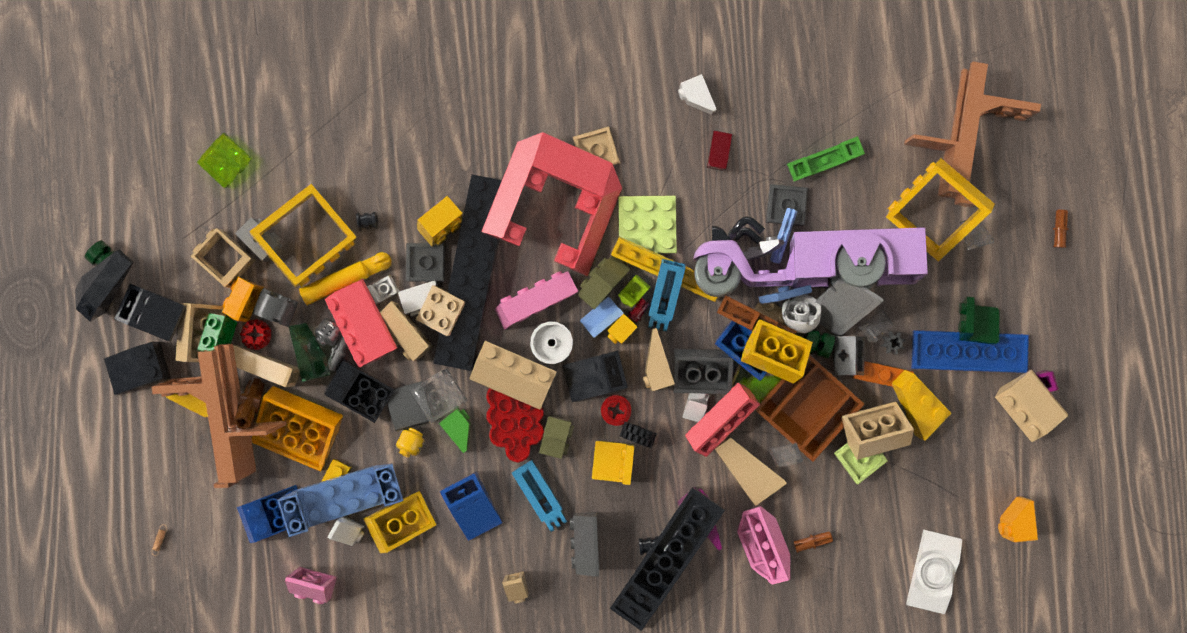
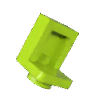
(633, 291)

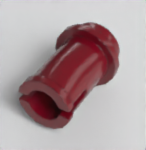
(636, 314)

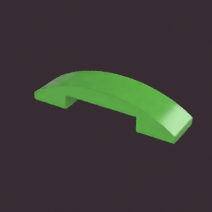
(826, 159)

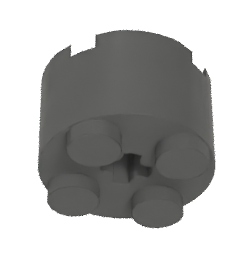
(275, 307)

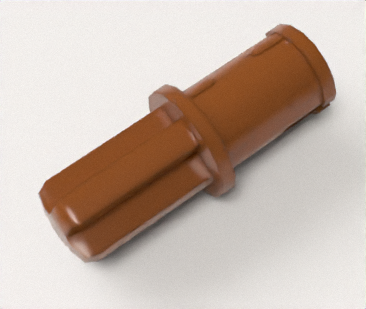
(1060, 228)
(813, 541)

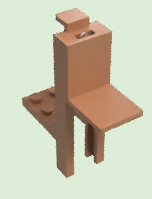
(969, 108)
(221, 392)

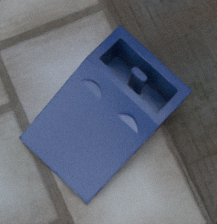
(471, 506)
(263, 516)

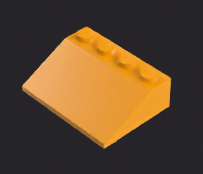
(308, 428)

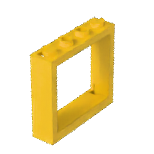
(959, 183)
(285, 210)

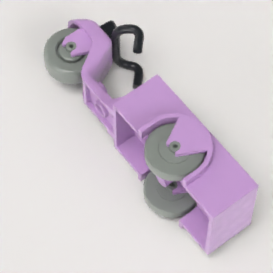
(848, 255)

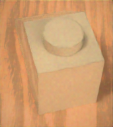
(515, 587)

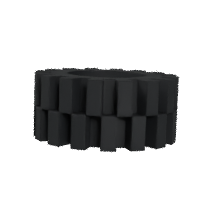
(638, 434)

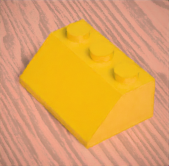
(777, 351)

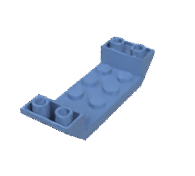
(339, 497)

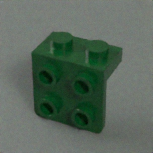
(978, 322)

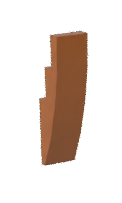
(745, 315)

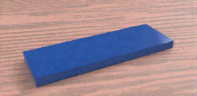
(946, 352)

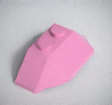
(764, 545)

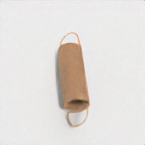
(159, 540)

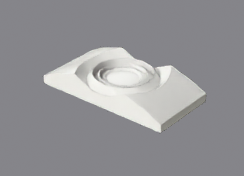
(934, 572)

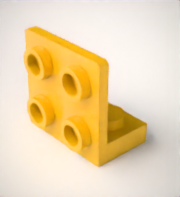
(613, 462)

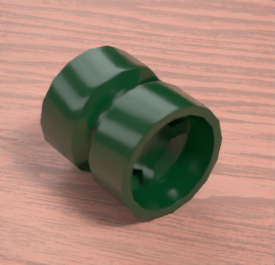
(98, 252)
(826, 346)

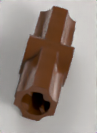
(249, 403)

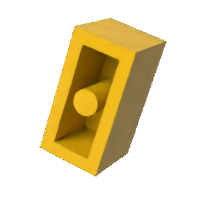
(621, 329)

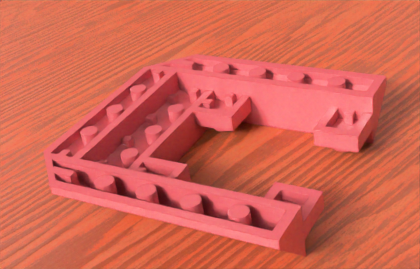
(549, 156)

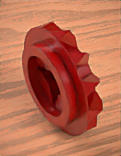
(261, 341)
(607, 414)

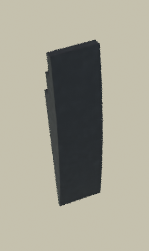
(667, 558)

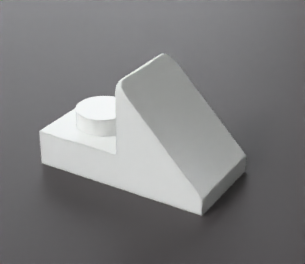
(695, 406)

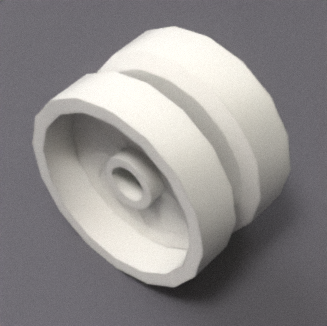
(556, 353)

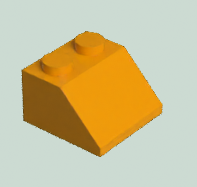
(242, 299)
(1019, 521)

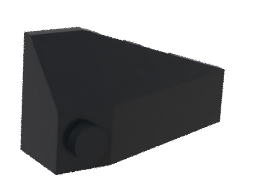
(101, 285)

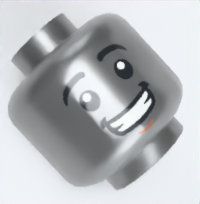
(328, 332)

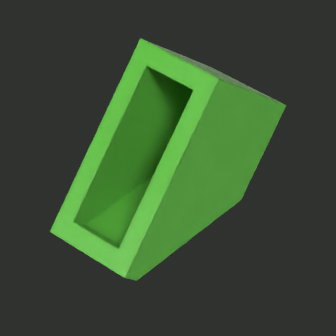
(458, 428)

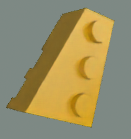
(920, 404)

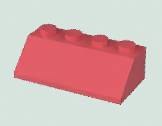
(360, 323)

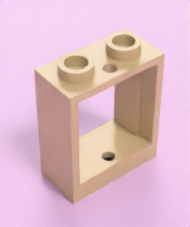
(236, 271)

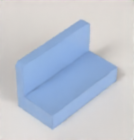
(601, 317)

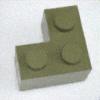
(602, 281)
(555, 437)

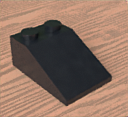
(137, 367)

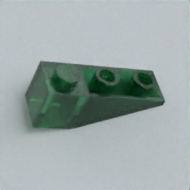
(309, 355)

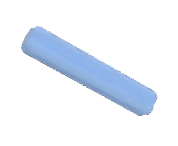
(784, 234)

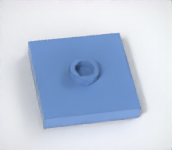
(785, 293)

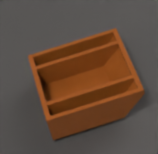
(809, 408)

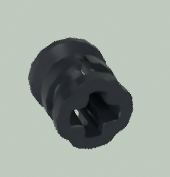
(367, 221)
(645, 545)

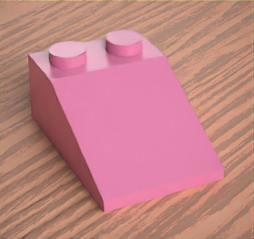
(311, 584)

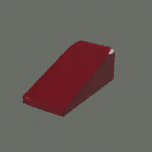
(719, 151)

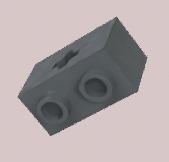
(855, 349)

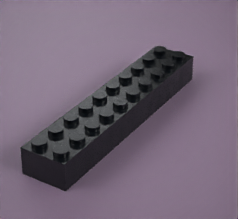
(471, 276)

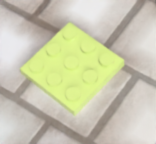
(649, 222)

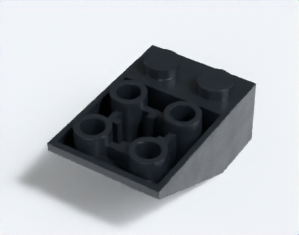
(150, 312)
(595, 376)
(358, 390)

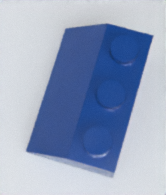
(733, 342)

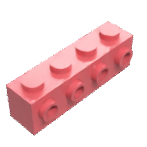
(722, 419)

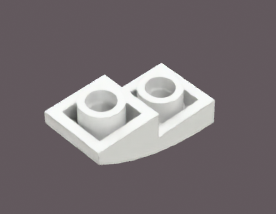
(383, 289)

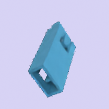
(667, 286)
(535, 489)

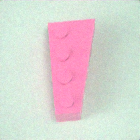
(536, 299)

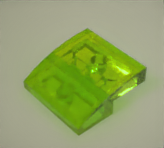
(224, 160)

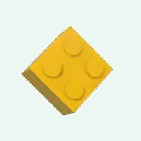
(440, 221)

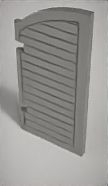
(845, 306)

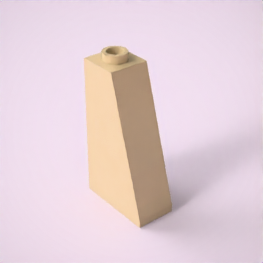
(266, 367)
(750, 473)

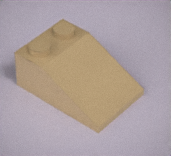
(657, 368)

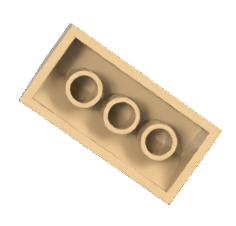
(512, 375)

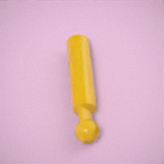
(340, 279)

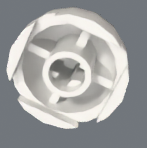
(801, 313)

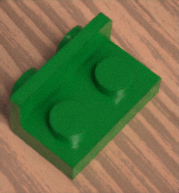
(216, 331)

